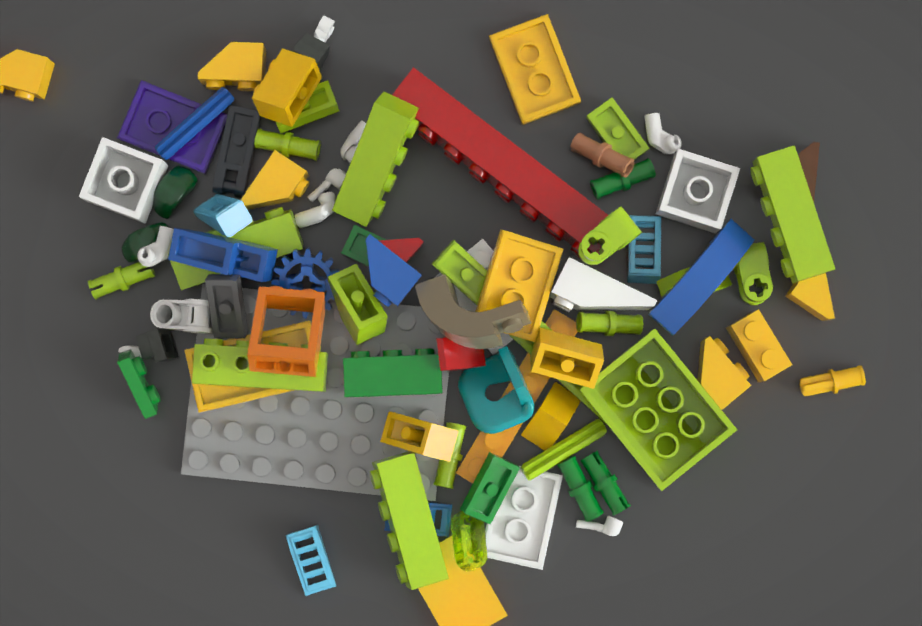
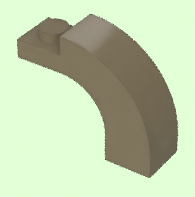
(466, 327)

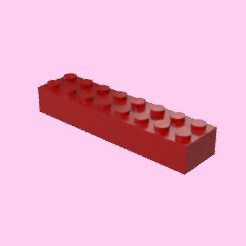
(500, 162)

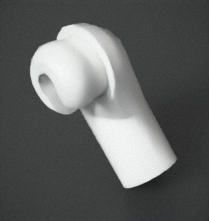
(350, 145)
(157, 251)

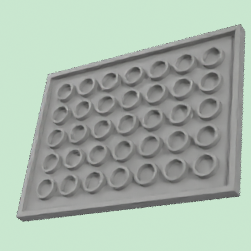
(315, 435)

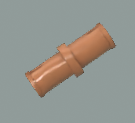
(602, 155)

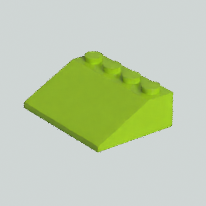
(658, 409)

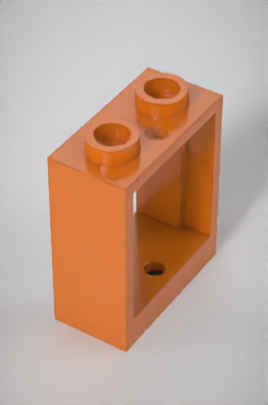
(284, 358)

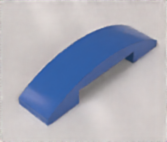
(702, 277)

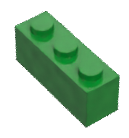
(392, 374)

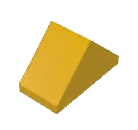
(813, 296)
(551, 417)

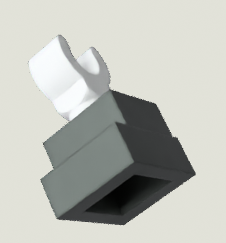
(315, 45)
(154, 344)

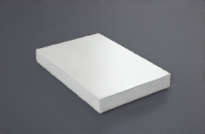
(524, 521)

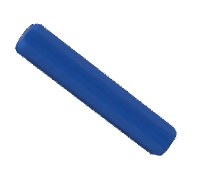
(194, 123)

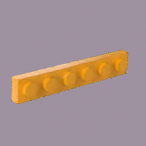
(499, 442)

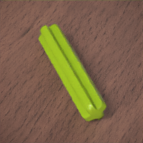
(563, 449)

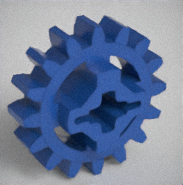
(307, 269)

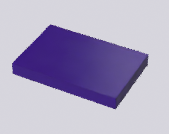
(157, 113)

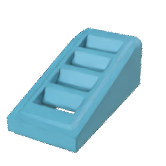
(224, 214)
(645, 276)
(292, 539)

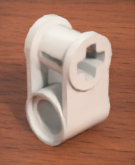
(187, 315)

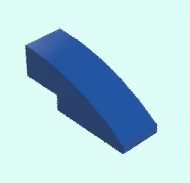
(223, 254)

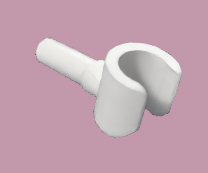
(334, 177)
(611, 526)

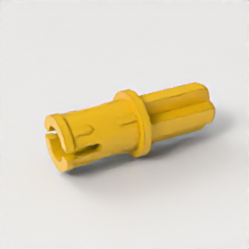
(832, 381)

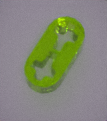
(470, 540)

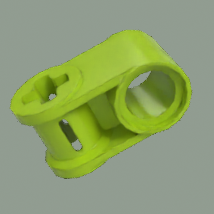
(612, 234)
(754, 268)

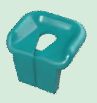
(505, 413)

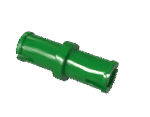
(615, 182)
(605, 483)
(580, 488)

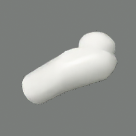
(658, 138)
(316, 214)

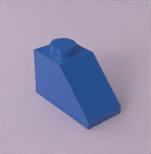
(389, 273)

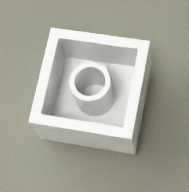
(123, 180)
(697, 191)

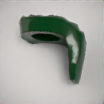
(173, 190)
(139, 239)

